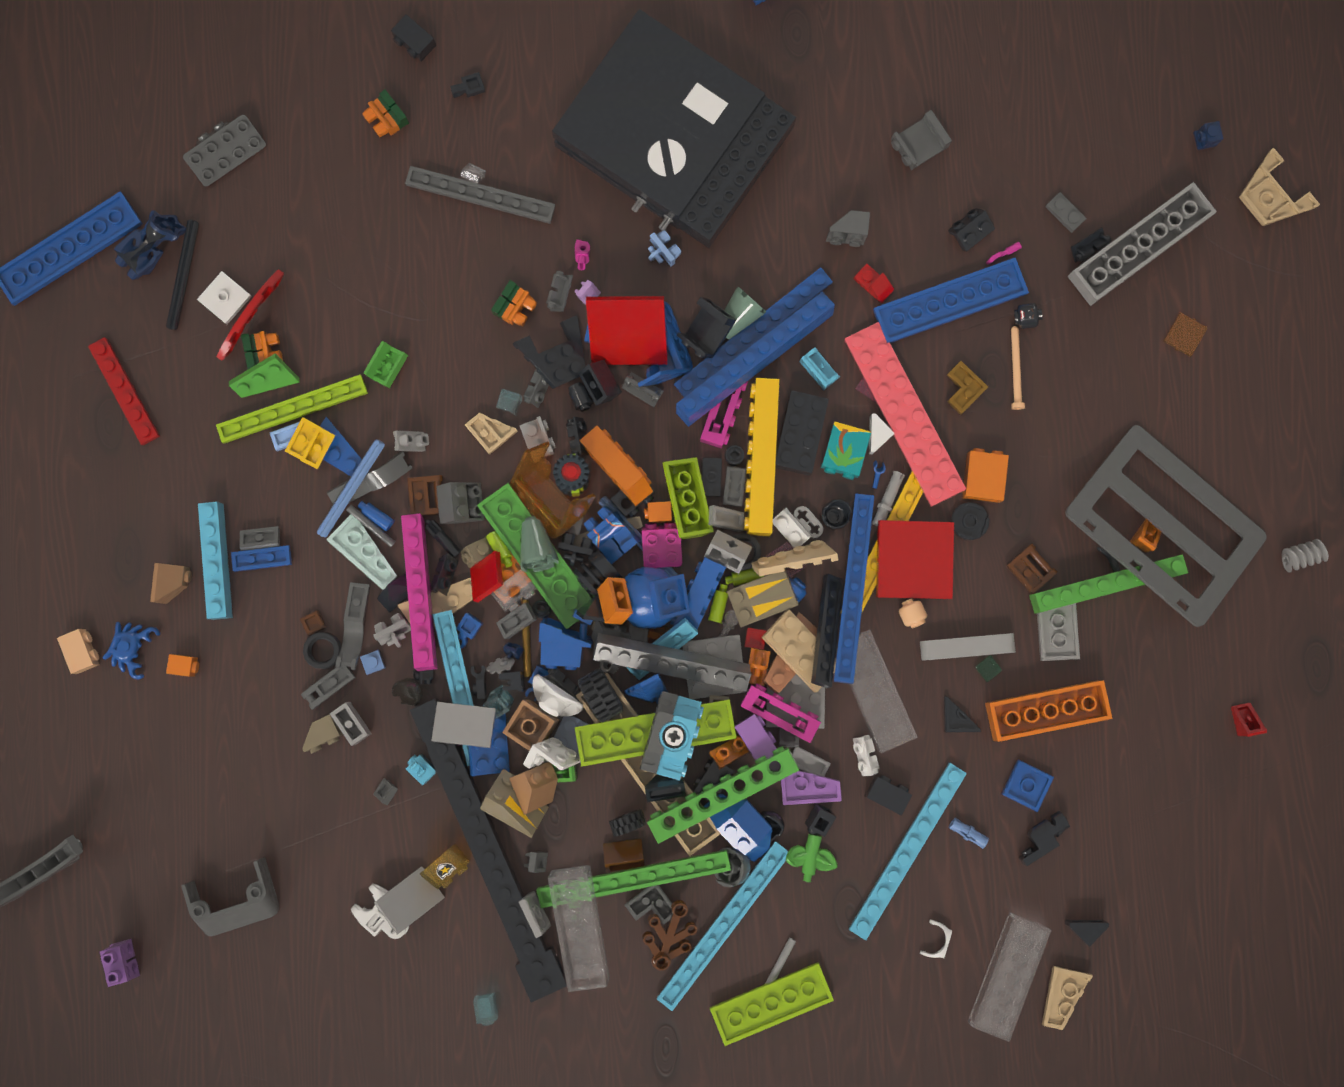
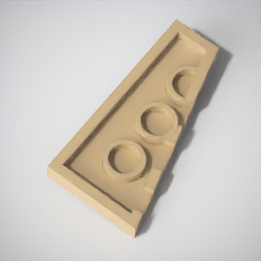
(795, 558)
(458, 596)

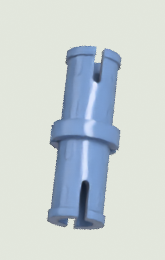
(968, 833)

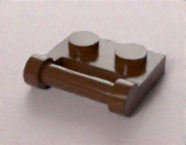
(419, 494)
(1027, 573)

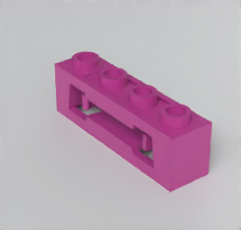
(715, 438)
(809, 727)

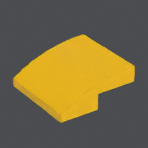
(310, 443)

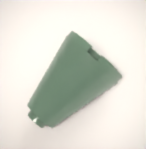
(744, 310)
(536, 547)

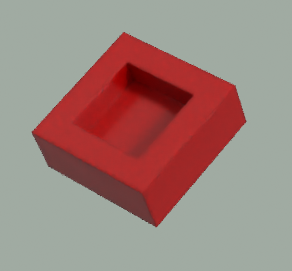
(754, 639)

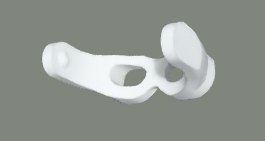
(941, 953)

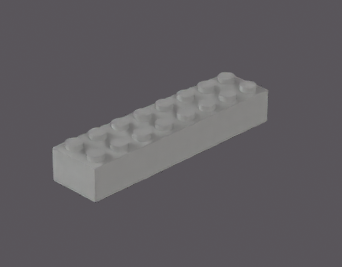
(1141, 244)

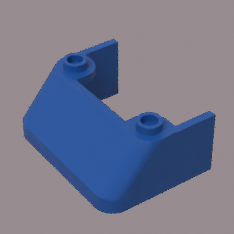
(678, 356)

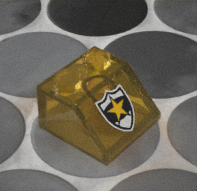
(445, 867)

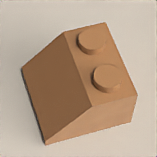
(535, 787)

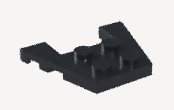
(561, 362)

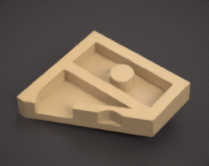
(489, 432)

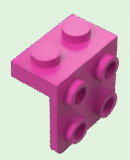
(661, 545)

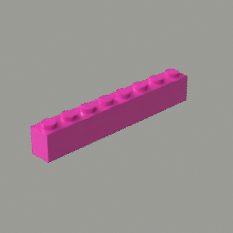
(419, 592)

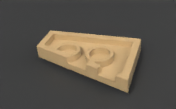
(1062, 995)

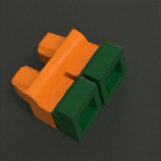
(388, 114)
(512, 303)
(259, 347)

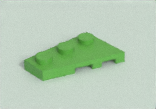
(264, 376)

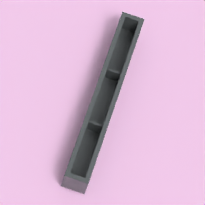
(671, 662)

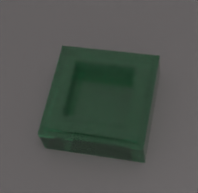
(988, 668)

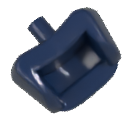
(513, 650)

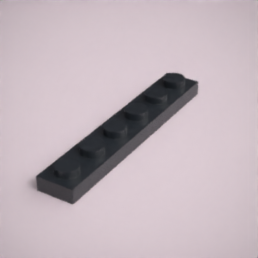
(827, 631)

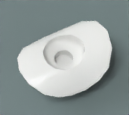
(554, 699)

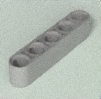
(967, 646)

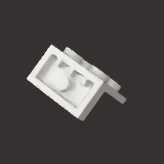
(551, 751)

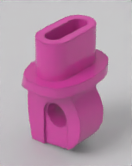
(582, 256)

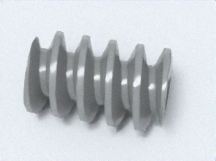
(1304, 554)

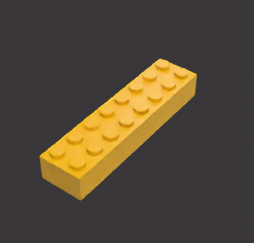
(763, 457)

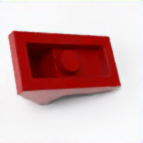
(874, 283)

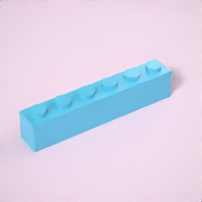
(215, 560)

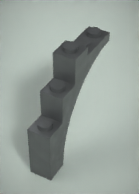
(41, 870)

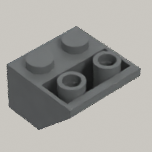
(850, 229)
(459, 502)

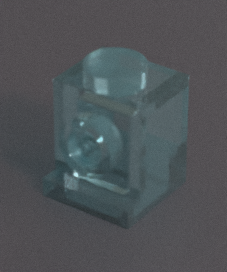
(500, 700)

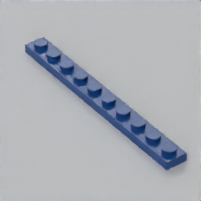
(750, 335)
(854, 589)

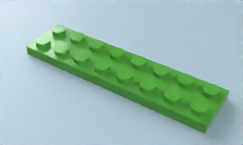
(557, 584)

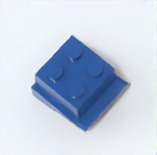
(562, 646)

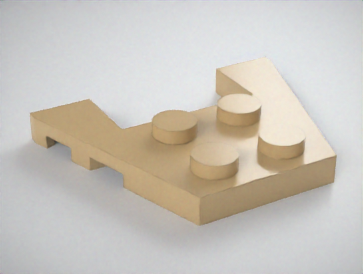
(1268, 199)

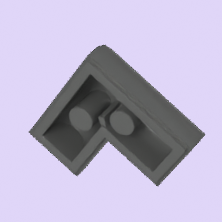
(648, 899)

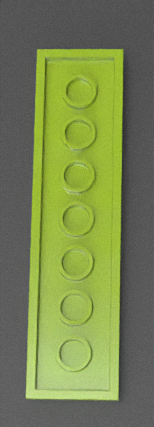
(629, 736)

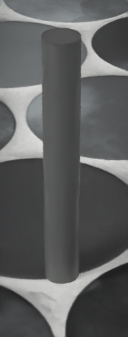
(371, 526)

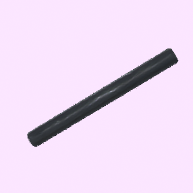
(182, 275)

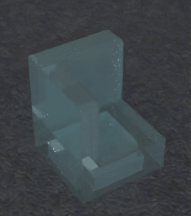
(509, 401)

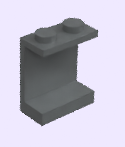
(921, 141)

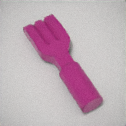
(1009, 250)

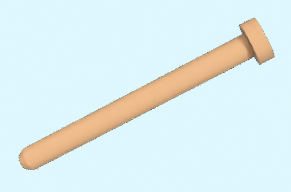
(1018, 404)

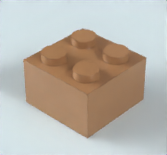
(530, 724)

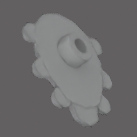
(500, 665)

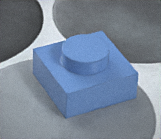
(372, 662)

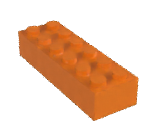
(1048, 710)

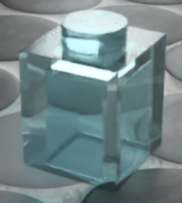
(485, 1009)

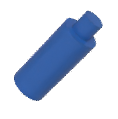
(376, 515)

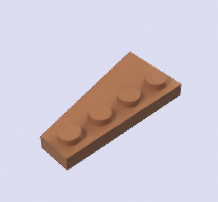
(779, 672)

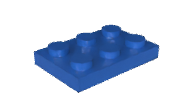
(492, 759)

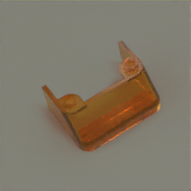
(543, 497)

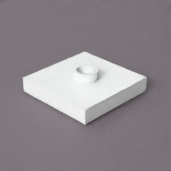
(224, 297)

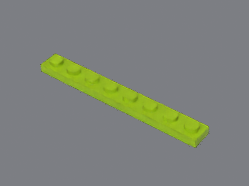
(291, 409)

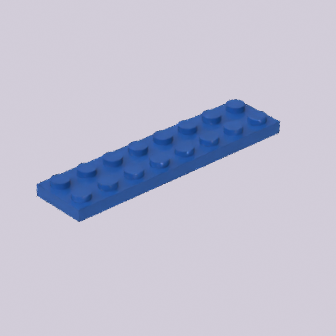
(68, 248)
(951, 300)

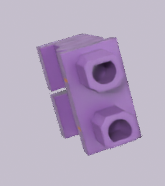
(115, 965)

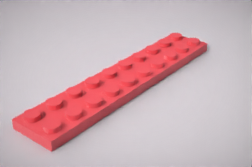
(905, 414)

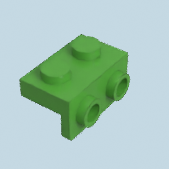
(385, 364)

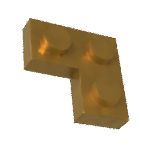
(970, 387)

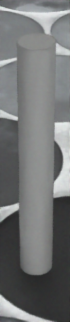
(781, 960)

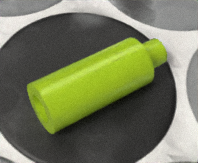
(498, 545)
(743, 577)
(718, 604)

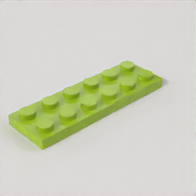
(771, 1004)

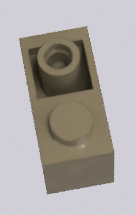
(321, 732)

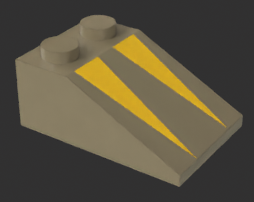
(762, 598)
(503, 804)

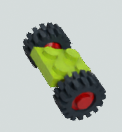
(571, 475)

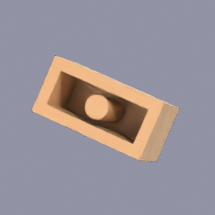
(78, 651)

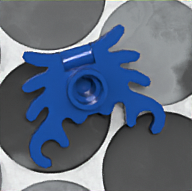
(125, 647)

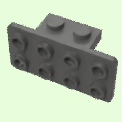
(223, 149)

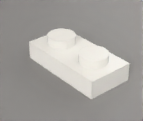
(791, 528)

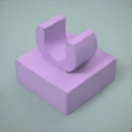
(587, 290)

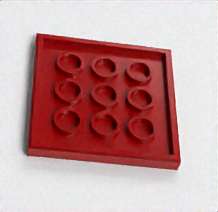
(627, 330)
(915, 559)

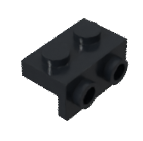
(972, 228)

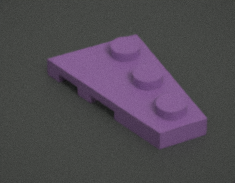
(809, 788)

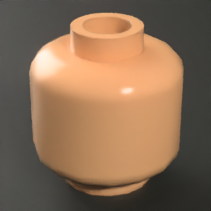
(912, 613)

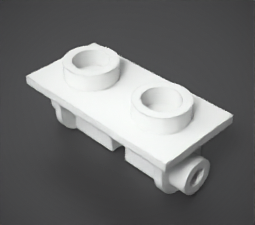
(867, 764)

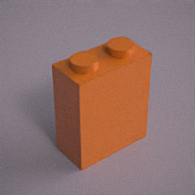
(985, 475)

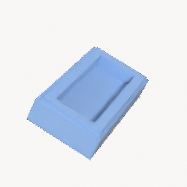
(283, 436)

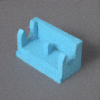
(819, 368)

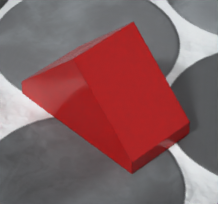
(1247, 720)

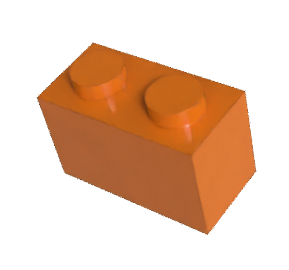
(615, 600)

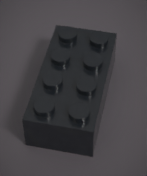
(801, 433)

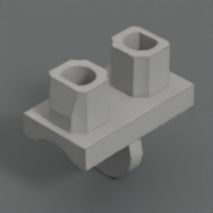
(410, 441)
(393, 633)

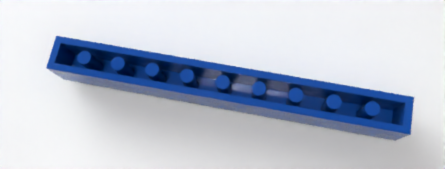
(754, 359)

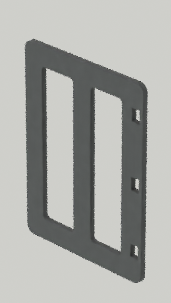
(1223, 571)

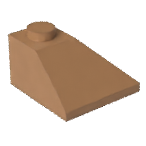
(169, 582)

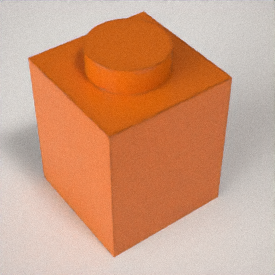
(658, 512)
(182, 665)

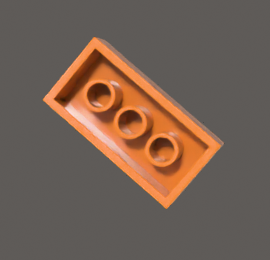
(617, 464)

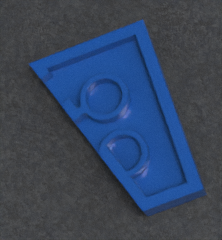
(340, 451)

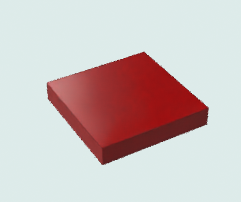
(486, 576)

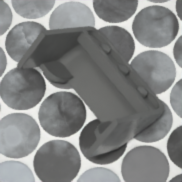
(261, 905)

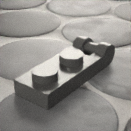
(328, 686)

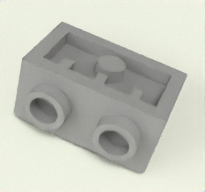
(535, 434)

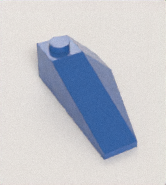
(648, 689)

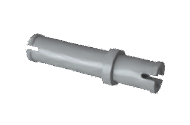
(888, 498)

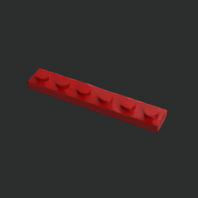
(123, 391)

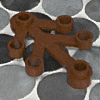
(669, 938)

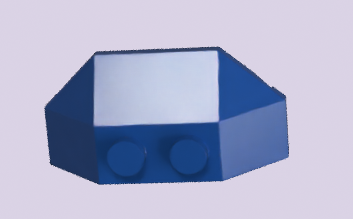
(743, 828)

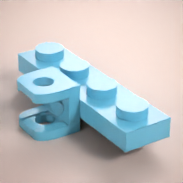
(674, 638)

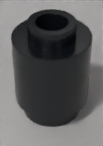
(580, 397)

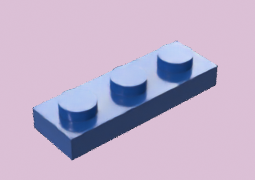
(261, 558)

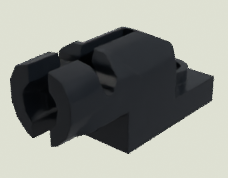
(1044, 838)

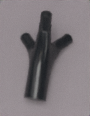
(1113, 562)

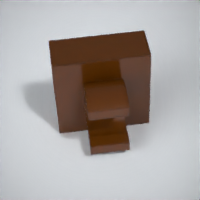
(657, 633)

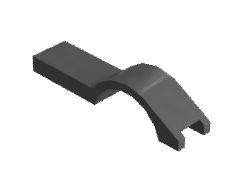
(375, 479)
(353, 625)

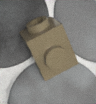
(476, 552)

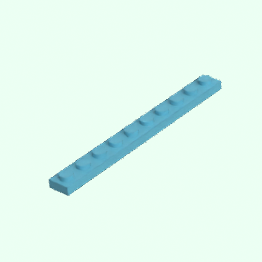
(907, 851)
(723, 926)

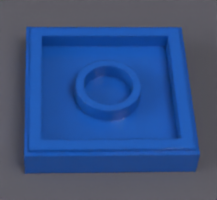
(1027, 785)

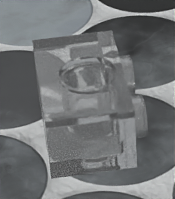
(519, 580)

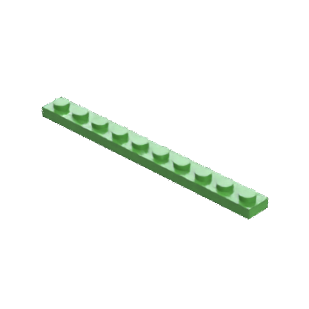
(651, 875)

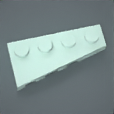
(359, 548)

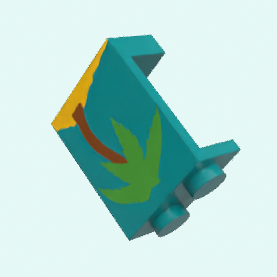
(846, 450)

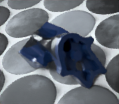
(147, 239)

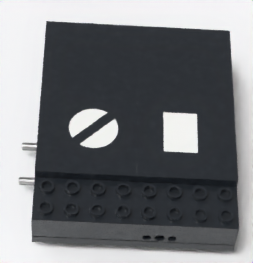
(673, 129)

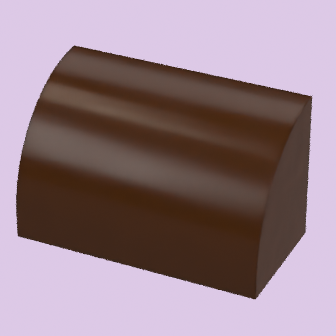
(623, 855)

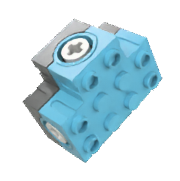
(671, 736)

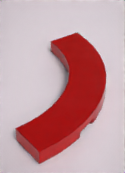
(248, 313)

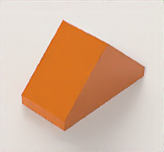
(1146, 537)

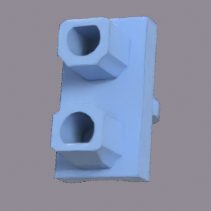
(668, 254)

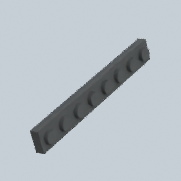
(480, 194)

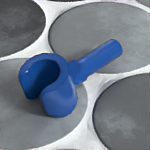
(878, 471)

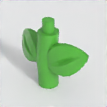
(811, 857)

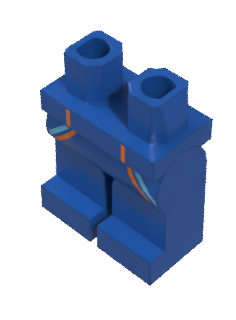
(612, 535)

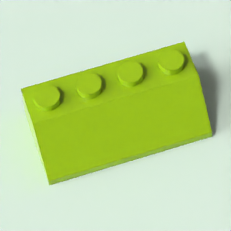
(687, 498)

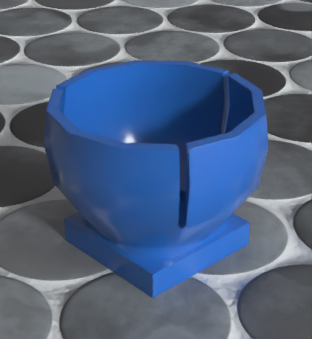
(655, 597)

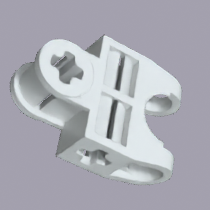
(368, 917)

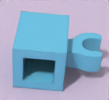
(421, 768)

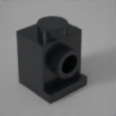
(822, 825)

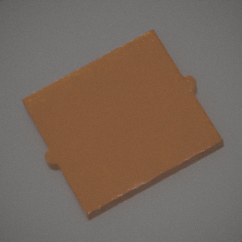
(1185, 334)

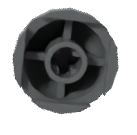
(740, 869)

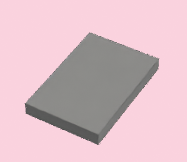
(1058, 634)
(463, 725)
(408, 901)

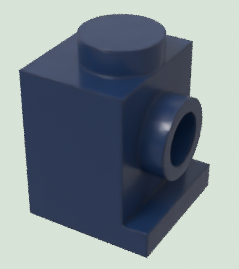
(1208, 135)

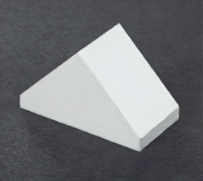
(879, 433)

